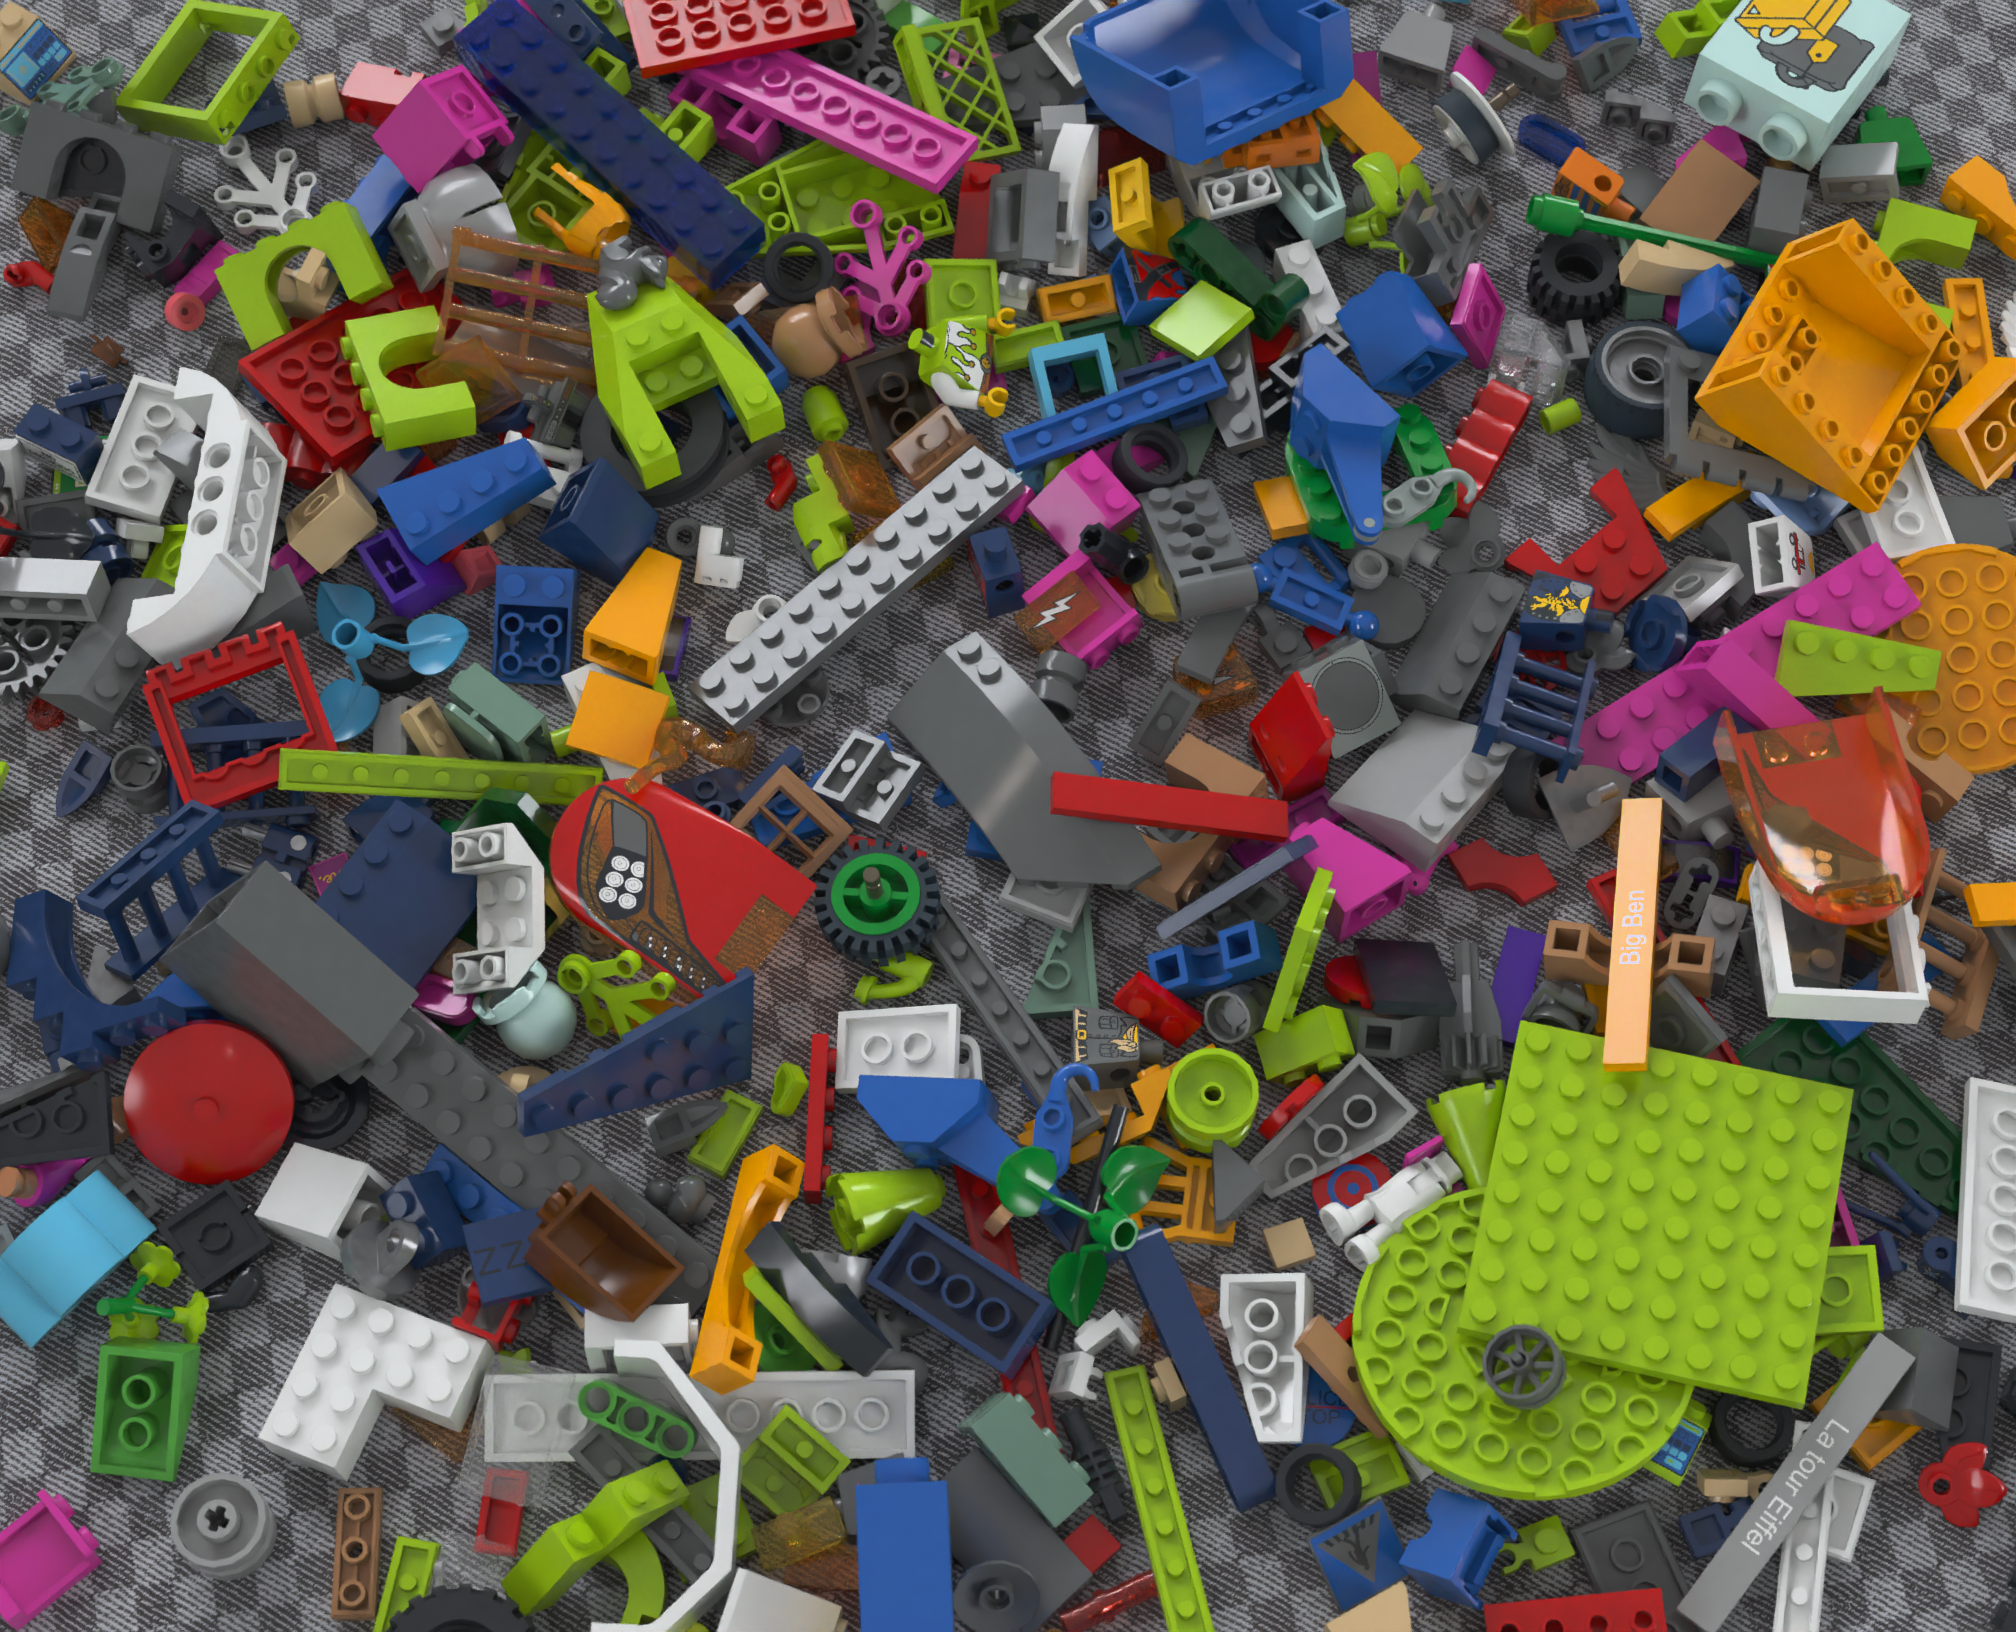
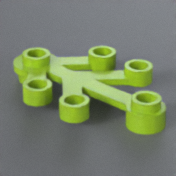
(583, 978)

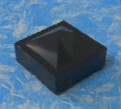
(1020, 30)
(1857, 959)

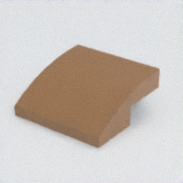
(931, 446)

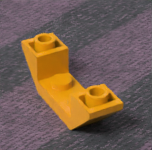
(1151, 1096)

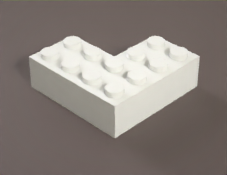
(358, 1361)

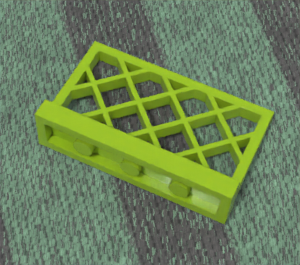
(926, 91)

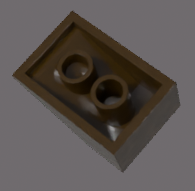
(888, 396)

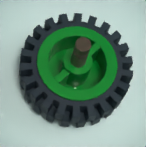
(877, 902)

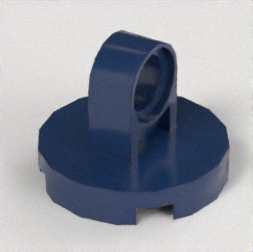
(1658, 633)

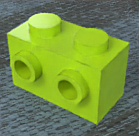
(1305, 1045)

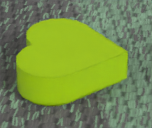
(788, 1089)

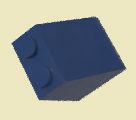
(600, 522)

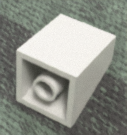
(321, 1198)
(770, 1606)

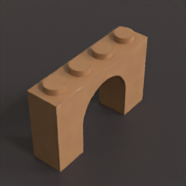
(1188, 863)

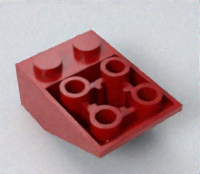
(1292, 740)

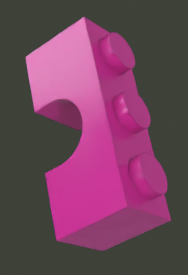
(741, 132)

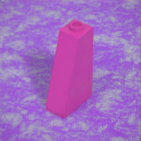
(1735, 680)

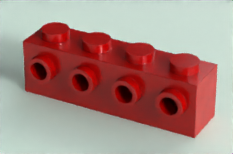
(1601, 1612)

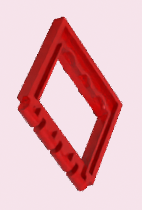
(203, 673)

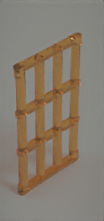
(533, 291)

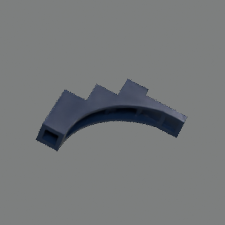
(47, 972)

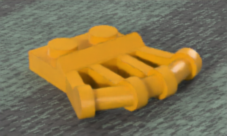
(1197, 1207)

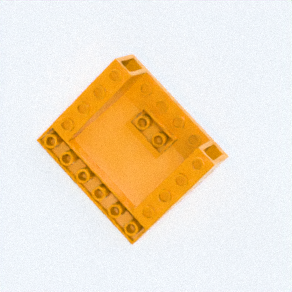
(1834, 366)

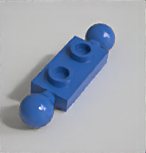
(1314, 603)

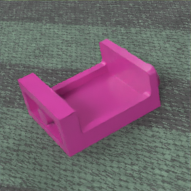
(1106, 627)
(42, 1558)

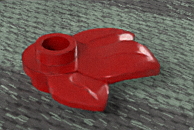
(1968, 1484)

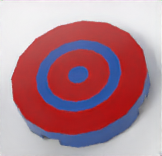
(1350, 1183)

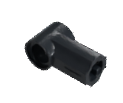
(1114, 553)

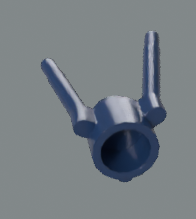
(1916, 1212)

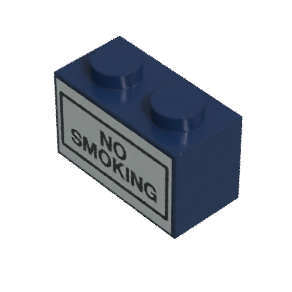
(59, 443)

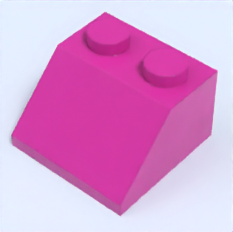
(1082, 496)

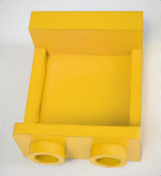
(1137, 215)

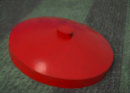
(209, 1102)

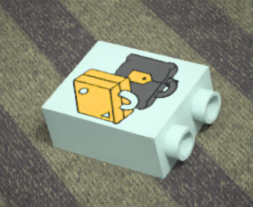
(1795, 70)

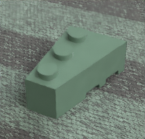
(1028, 1456)

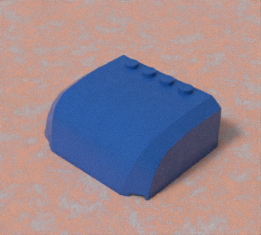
(1213, 70)

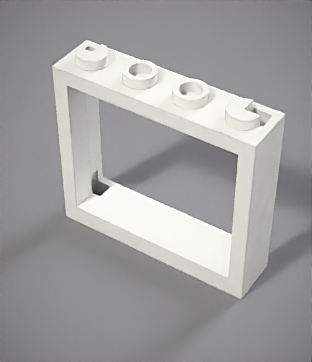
(1836, 1004)

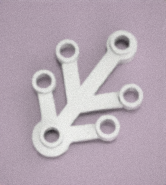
(267, 194)

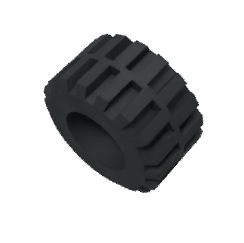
(1566, 300)

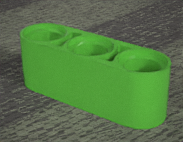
(616, 1418)

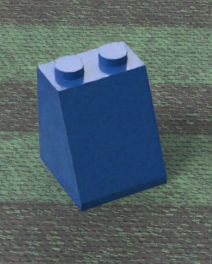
(1399, 336)

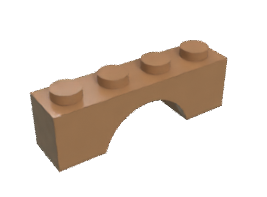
(1583, 955)

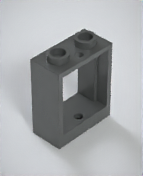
(1022, 219)

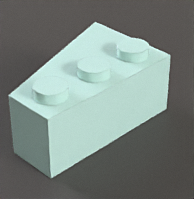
(1312, 199)

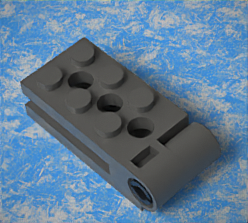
(1196, 549)

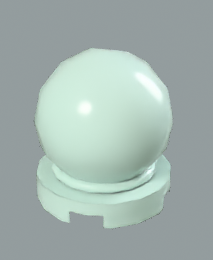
(533, 1017)

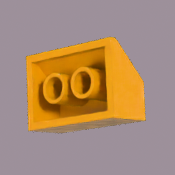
(1979, 424)

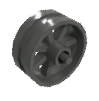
(1524, 1366)

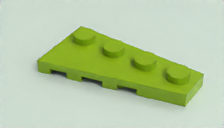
(1840, 662)

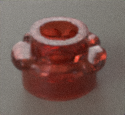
(35, 714)

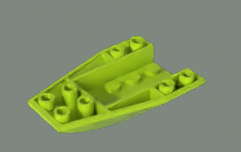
(815, 194)

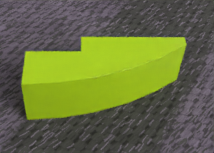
(1691, 30)

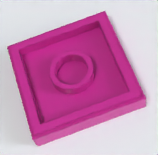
(1478, 316)

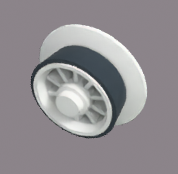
(1472, 121)

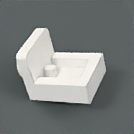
(1097, 1335)

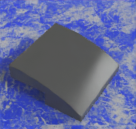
(868, 780)

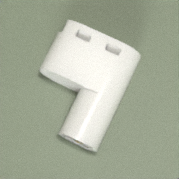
(713, 567)

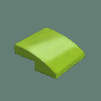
(790, 1464)

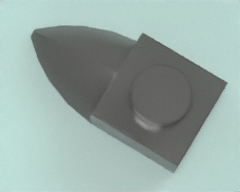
(1603, 61)
(677, 1126)

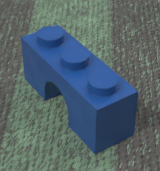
(1239, 956)

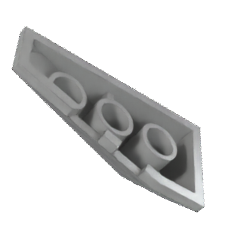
(1338, 1125)

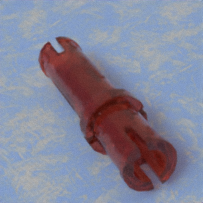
(1107, 1604)

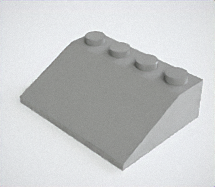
(1422, 786)

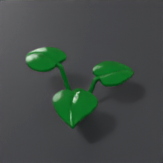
(1130, 1179)

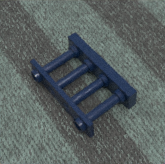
(581, 29)
(1500, 706)
(252, 739)
(137, 872)

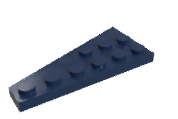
(656, 1062)

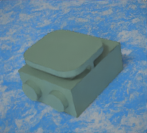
(495, 719)

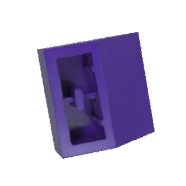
(403, 579)

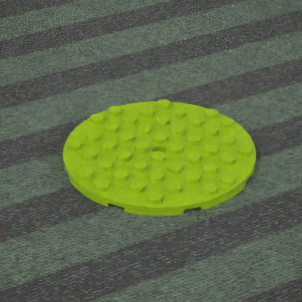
(1433, 1389)

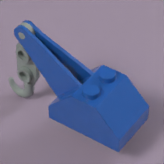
(1349, 434)

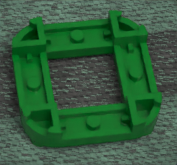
(1422, 455)

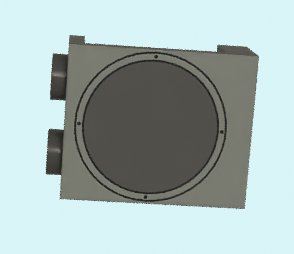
(1348, 693)

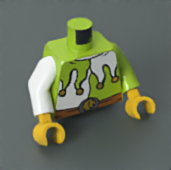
(959, 358)

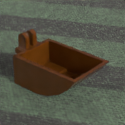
(599, 1254)

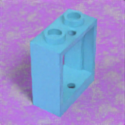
(1066, 352)

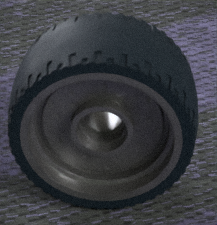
(1627, 379)

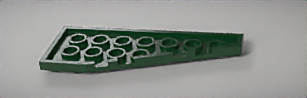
(1886, 1106)

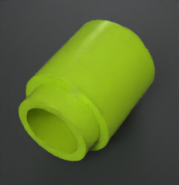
(824, 414)

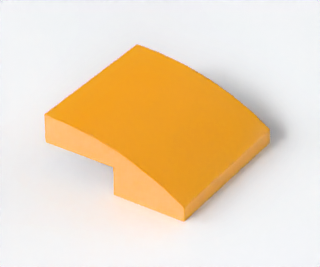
(617, 720)

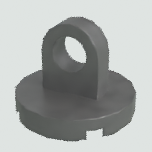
(380, 1258)

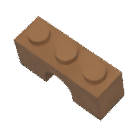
(1940, 780)

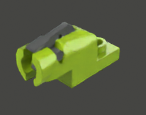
(820, 521)

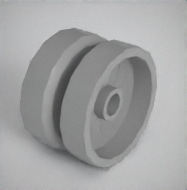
(226, 1551)

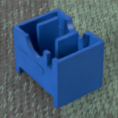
(1457, 1548)

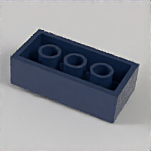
(962, 1295)

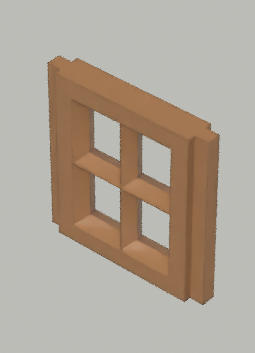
(809, 804)

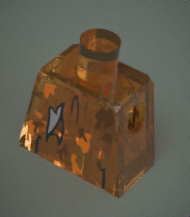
(1230, 689)

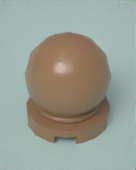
(813, 337)

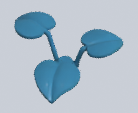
(341, 619)

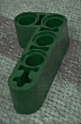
(1219, 263)

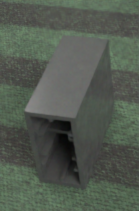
(293, 978)

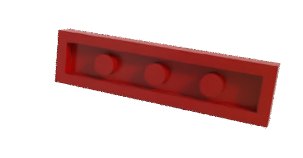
(820, 1101)

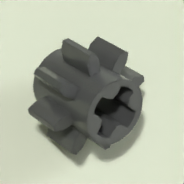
(1220, 920)

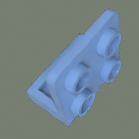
(1812, 516)

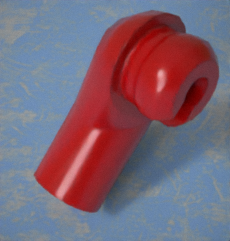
(28, 274)
(783, 479)

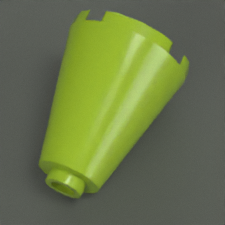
(1469, 1125)
(877, 1203)

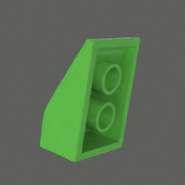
(143, 1406)

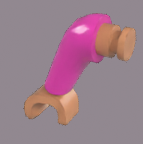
(43, 1182)

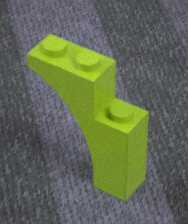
(584, 1539)

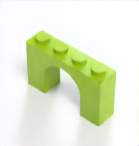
(1924, 234)
(253, 277)
(399, 413)

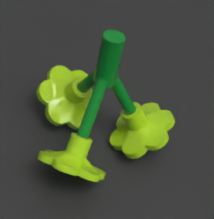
(134, 1318)

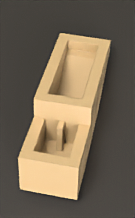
(1666, 267)

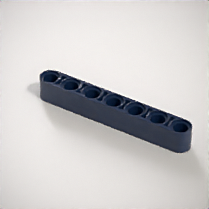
(1199, 1369)

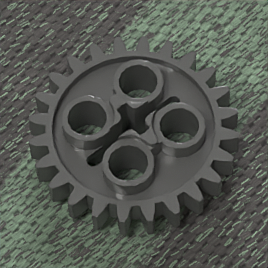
(862, 49)
(44, 645)

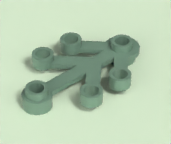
(83, 87)

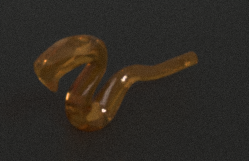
(680, 734)

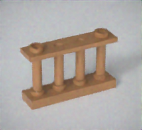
(1971, 977)

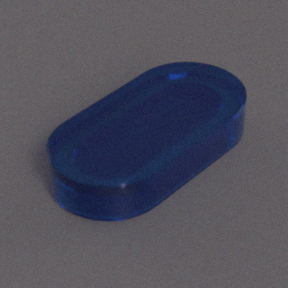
(1548, 138)

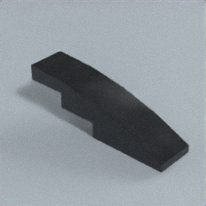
(1279, 388)
(813, 1295)

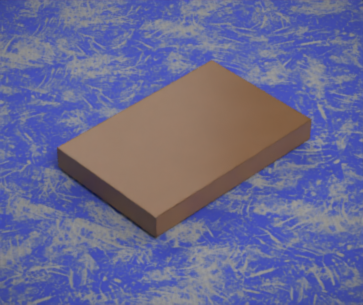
(1700, 195)

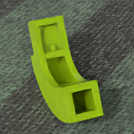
(645, 1579)

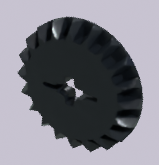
(336, 1120)

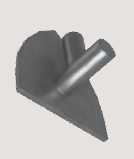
(1585, 802)

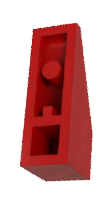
(973, 211)

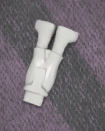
(1389, 1206)

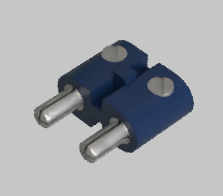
(283, 848)

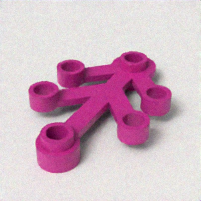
(884, 272)

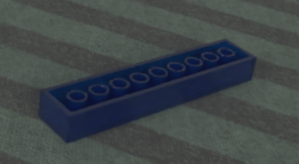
(610, 141)

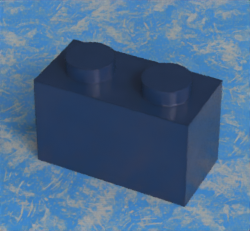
(428, 1204)

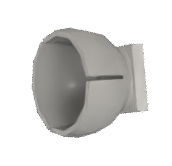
(426, 224)

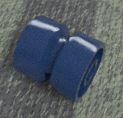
(109, 551)

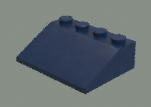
(402, 893)

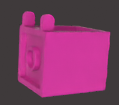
(441, 127)

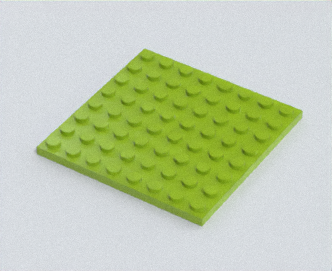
(1660, 1214)

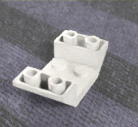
(507, 908)

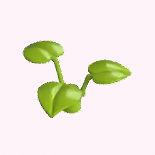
(1382, 183)

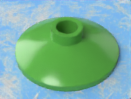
(789, 1352)

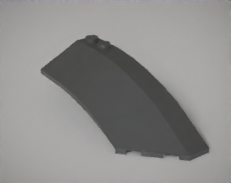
(997, 755)

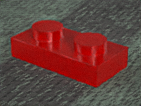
(1158, 1009)

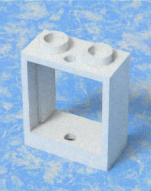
(663, 1323)

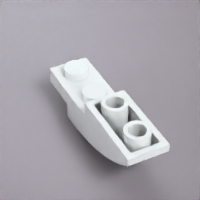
(1077, 162)

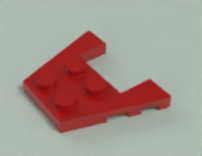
(1616, 561)

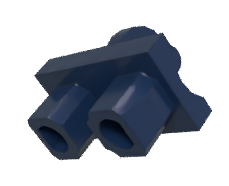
(77, 405)

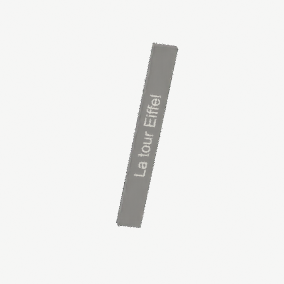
(1795, 1484)

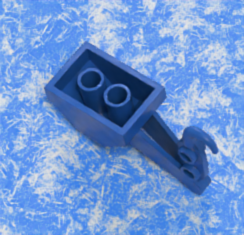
(958, 1122)

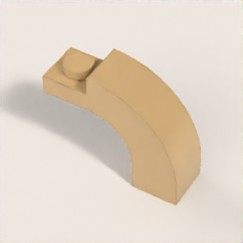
(309, 290)

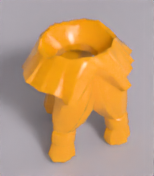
(604, 215)

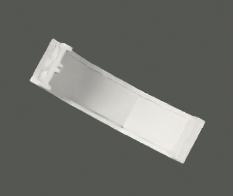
(652, 1361)

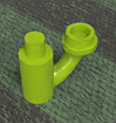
(913, 973)

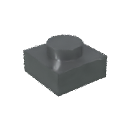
(441, 29)

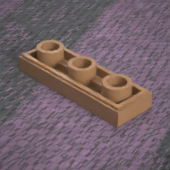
(1336, 1365)
(357, 1579)

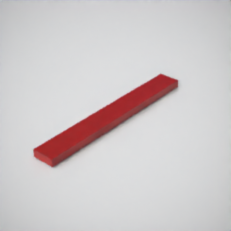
(978, 1203)

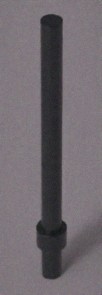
(1092, 1204)

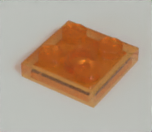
(858, 480)

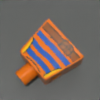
(1593, 186)

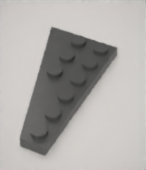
(1027, 81)

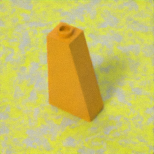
(636, 618)

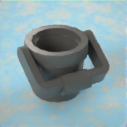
(1561, 1006)

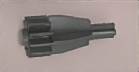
(1473, 1038)

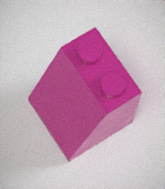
(1364, 877)

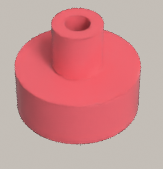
(184, 311)

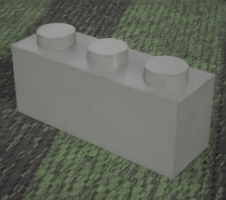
(52, 589)

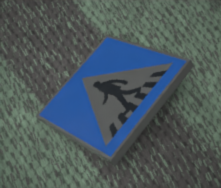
(1359, 1554)

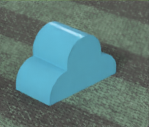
(67, 1256)

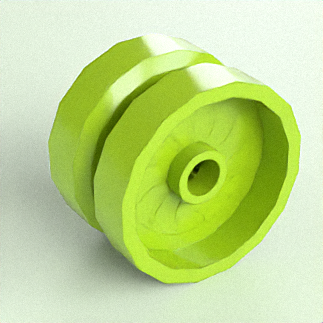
(1211, 1099)

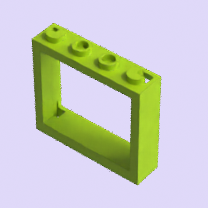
(175, 50)

